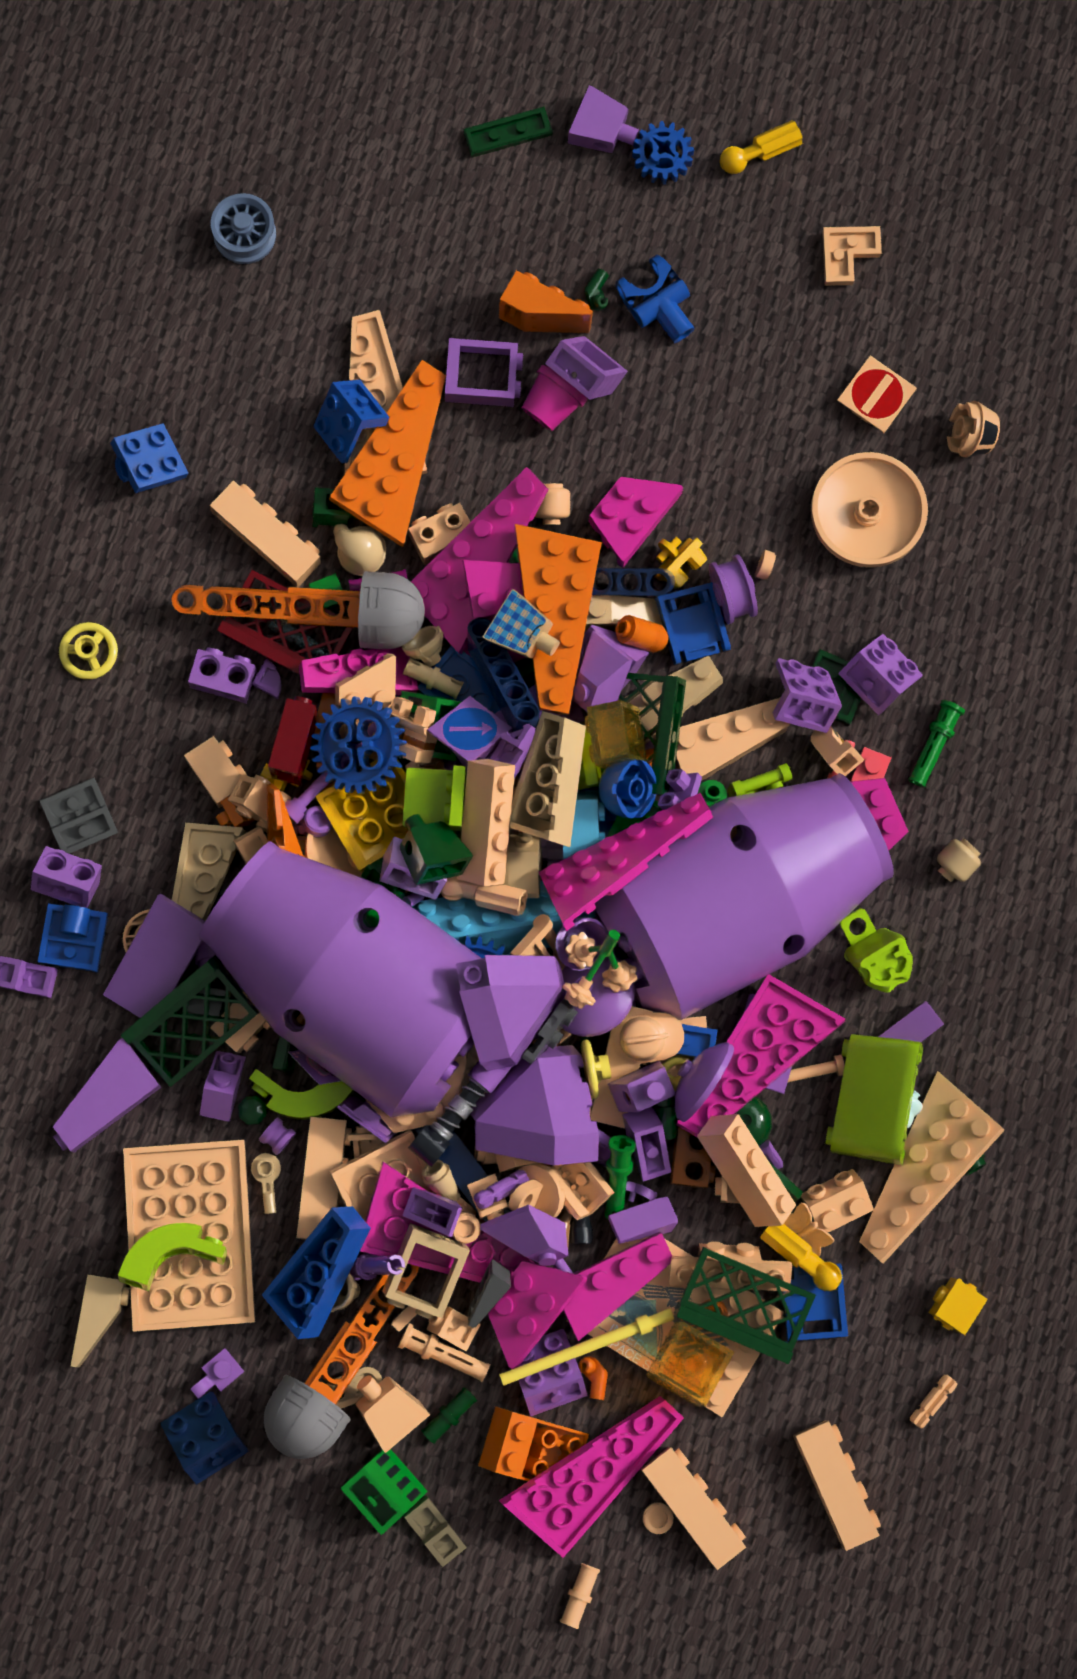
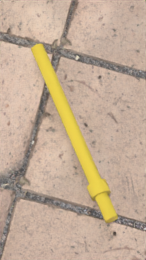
(641, 1325)

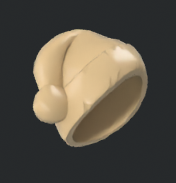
(359, 548)

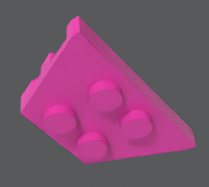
(632, 513)
(531, 1307)

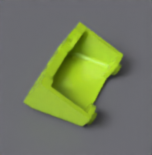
(875, 1098)

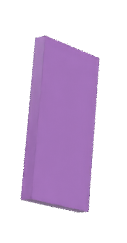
(156, 957)

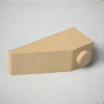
(609, 609)
(99, 1309)

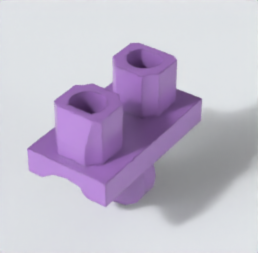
(681, 787)

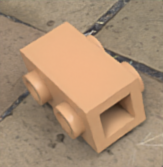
(251, 799)

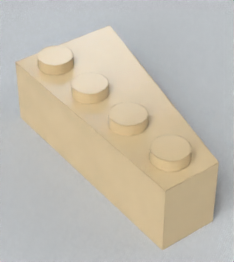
(550, 780)

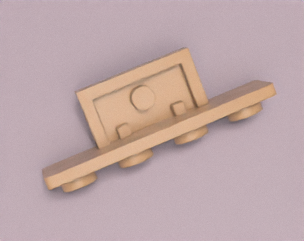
(746, 1253)

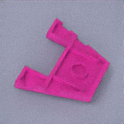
(883, 808)

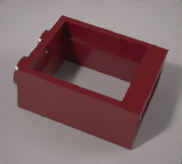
(293, 740)

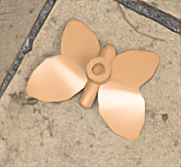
(801, 1223)

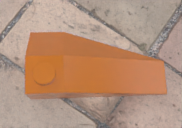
(278, 822)

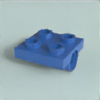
(148, 458)
(73, 937)

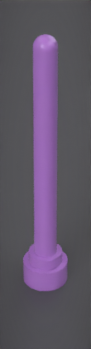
(297, 806)

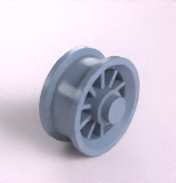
(243, 228)

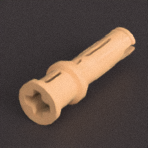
(430, 1347)

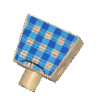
(521, 628)

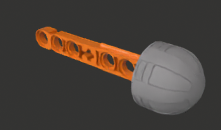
(384, 610)
(304, 1416)

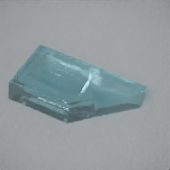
(635, 1309)

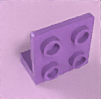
(880, 673)
(808, 696)
(556, 1384)

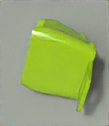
(877, 954)

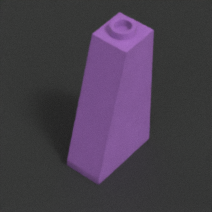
(108, 1095)

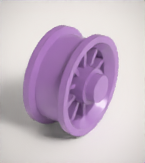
(733, 589)

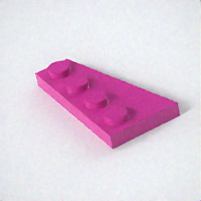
(614, 1282)

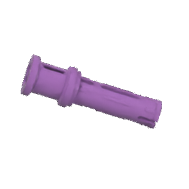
(369, 1266)

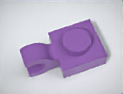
(220, 1372)

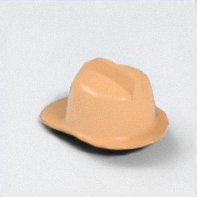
(648, 1037)

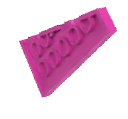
(485, 538)
(618, 859)
(767, 1041)
(390, 1226)
(577, 1489)

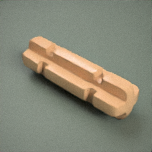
(933, 1401)

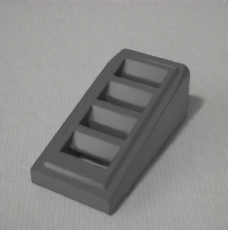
(490, 1290)

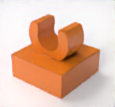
(230, 816)

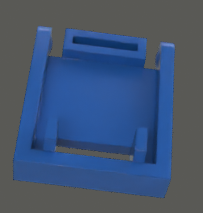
(694, 628)
(824, 1307)

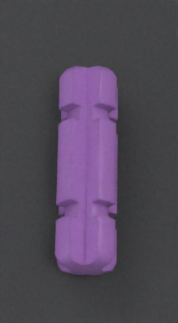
(500, 1189)

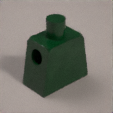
(433, 851)

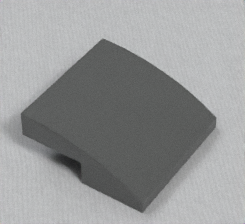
(78, 816)

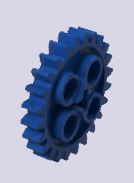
(383, 742)

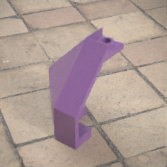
(508, 1003)
(540, 1112)

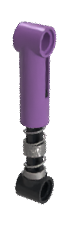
(434, 1138)

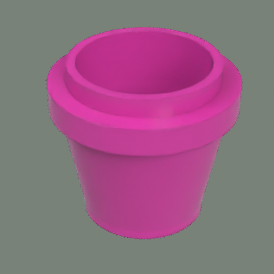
(552, 399)

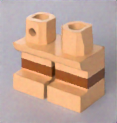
(420, 742)

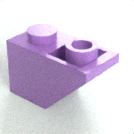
(222, 1086)

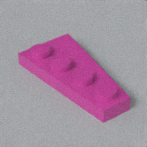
(490, 585)
(323, 672)

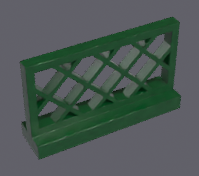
(668, 723)
(174, 1001)
(733, 1329)

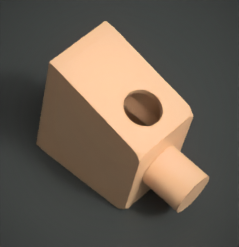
(388, 1410)

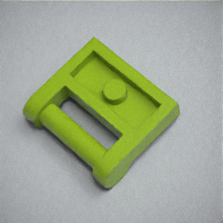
(768, 781)

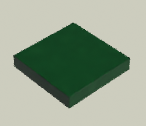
(847, 696)

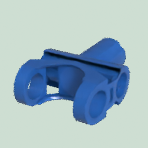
(659, 303)

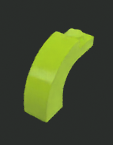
(301, 1105)
(162, 1243)

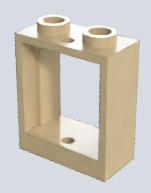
(437, 1242)

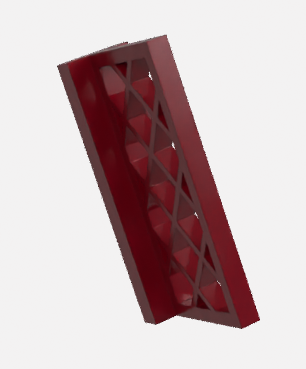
(268, 646)

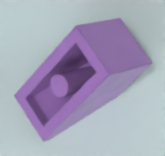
(651, 1147)

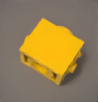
(957, 1305)

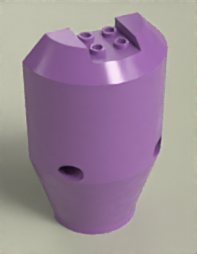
(746, 905)
(373, 998)

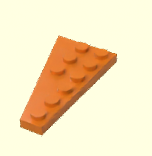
(388, 469)
(559, 582)

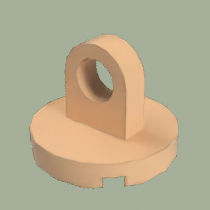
(541, 1190)

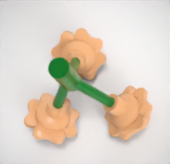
(581, 953)

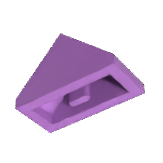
(433, 1211)

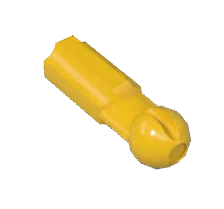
(765, 146)
(795, 1250)

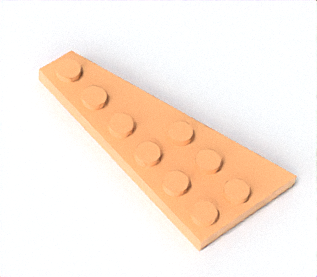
(375, 366)
(938, 1152)

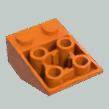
(542, 308)
(526, 1445)

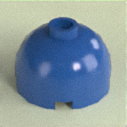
(627, 788)

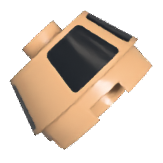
(973, 430)

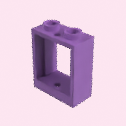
(595, 370)
(482, 396)

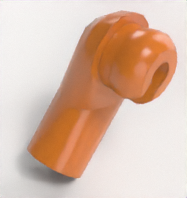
(596, 1374)

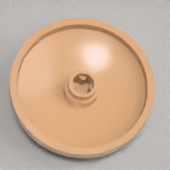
(869, 509)

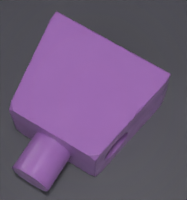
(601, 123)
(644, 1088)

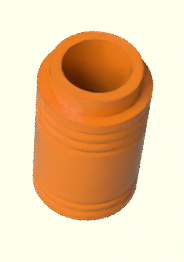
(641, 633)

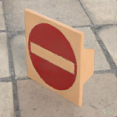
(877, 394)

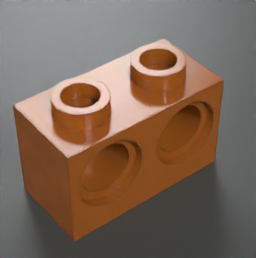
(684, 1155)

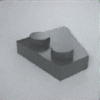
(550, 1033)

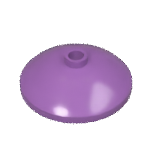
(608, 1009)
(700, 1078)

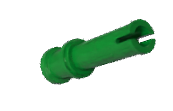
(940, 731)
(619, 1167)

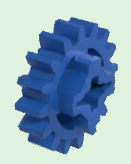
(663, 164)

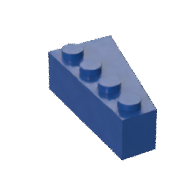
(317, 1271)

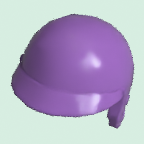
(590, 927)

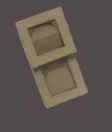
(434, 1531)

